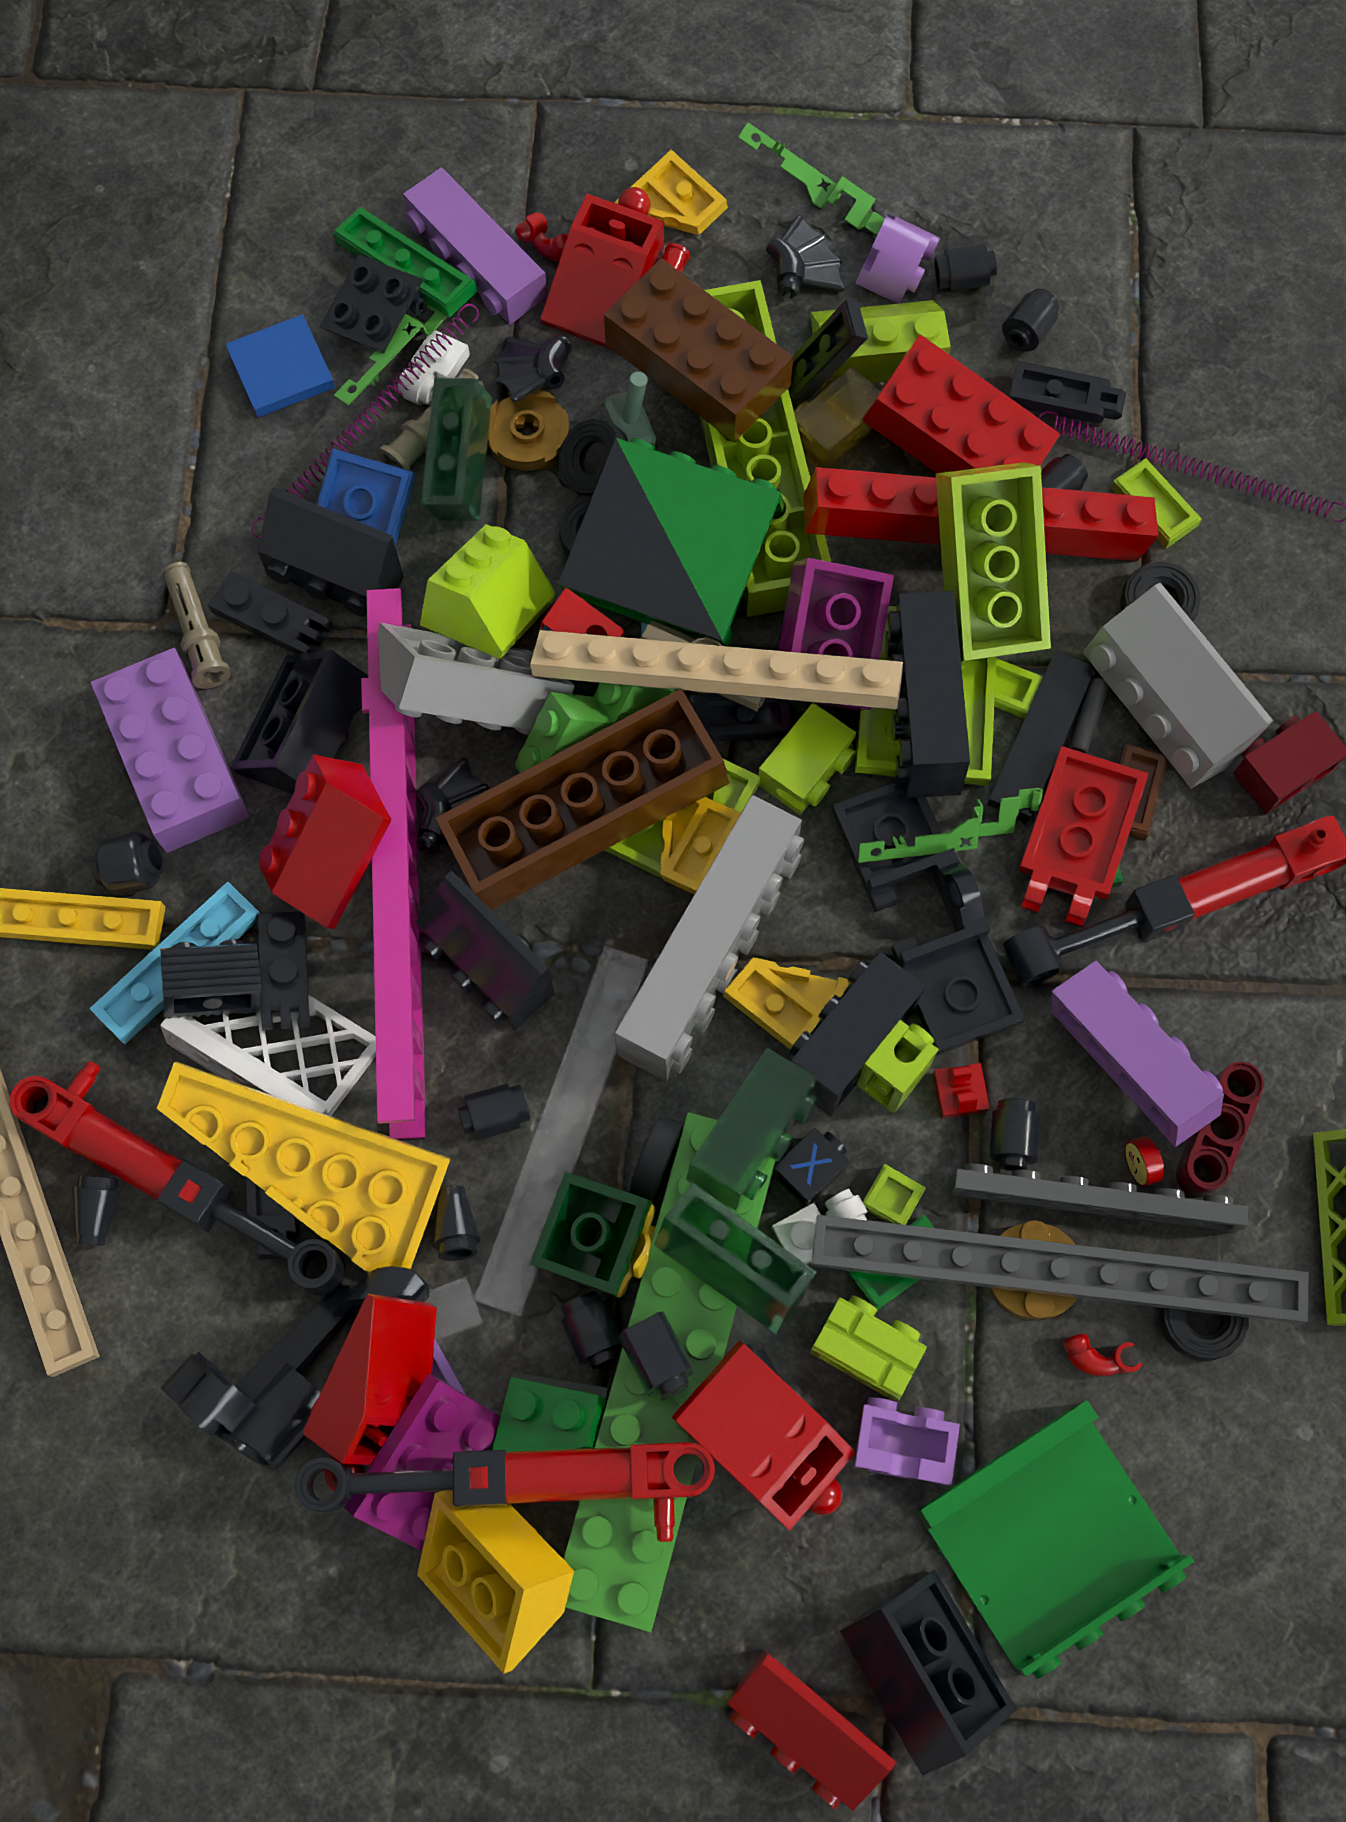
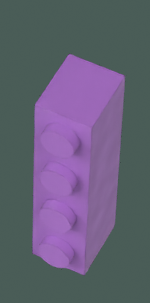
(475, 246)
(1138, 1053)

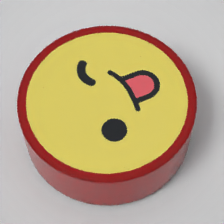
(1144, 1161)

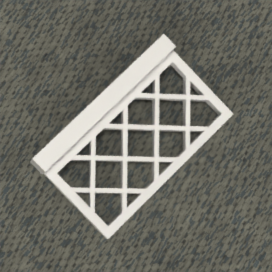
(240, 1065)

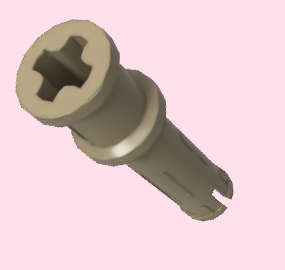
(413, 439)
(199, 640)

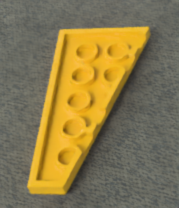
(334, 1176)

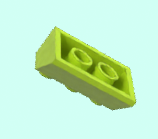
(890, 335)
(487, 593)

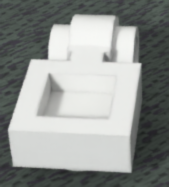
(444, 367)
(797, 1230)

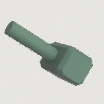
(627, 410)

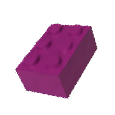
(835, 612)

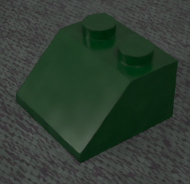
(590, 1233)

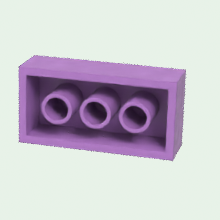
(170, 750)

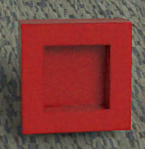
(960, 1091)

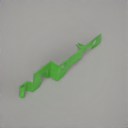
(857, 216)
(398, 341)
(970, 829)

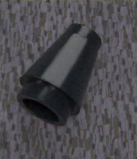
(94, 1208)
(454, 1225)

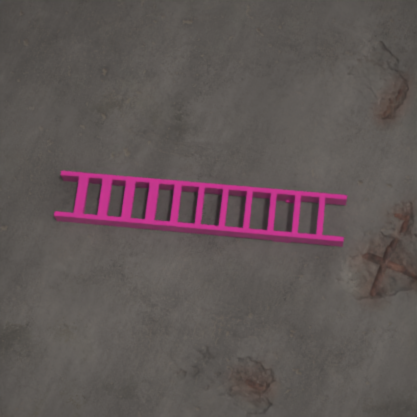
(395, 895)

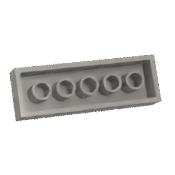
(709, 938)

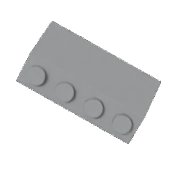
(457, 682)
(1177, 686)

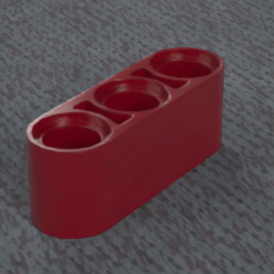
(1217, 1152)

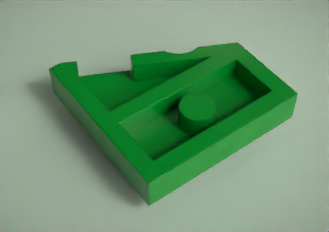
(548, 1418)

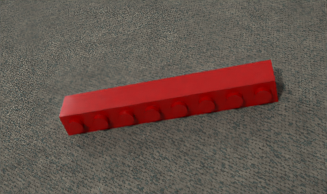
(907, 511)

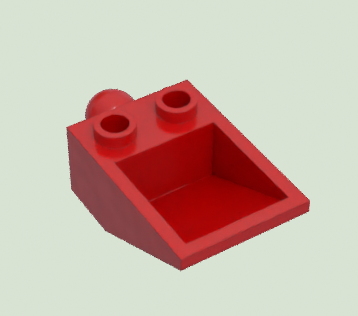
(601, 261)
(373, 1380)
(766, 1437)

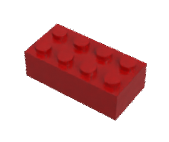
(954, 416)

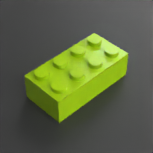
(995, 558)

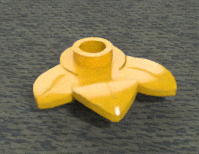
(641, 1252)

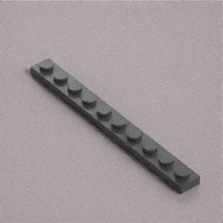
(1061, 1269)

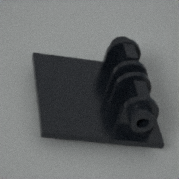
(373, 303)

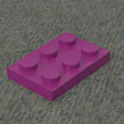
(425, 1438)

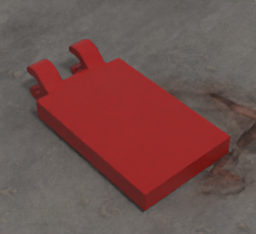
(1081, 831)

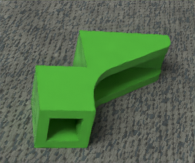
(572, 718)

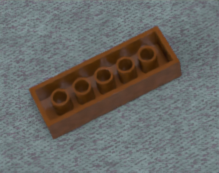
(584, 800)

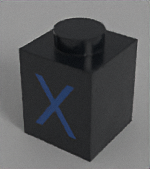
(811, 1166)

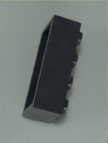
(931, 696)

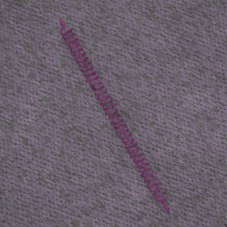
(378, 405)
(1194, 470)

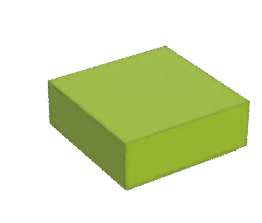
(893, 1196)

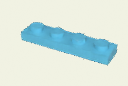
(139, 993)

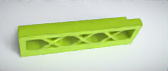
(1329, 1236)

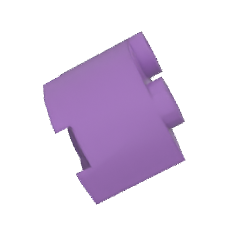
(895, 259)
(906, 1444)

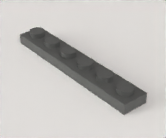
(1115, 1201)

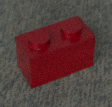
(1290, 761)

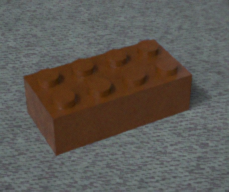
(698, 350)

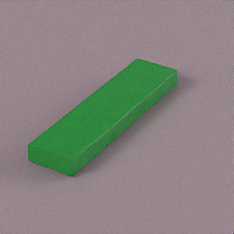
(372, 238)

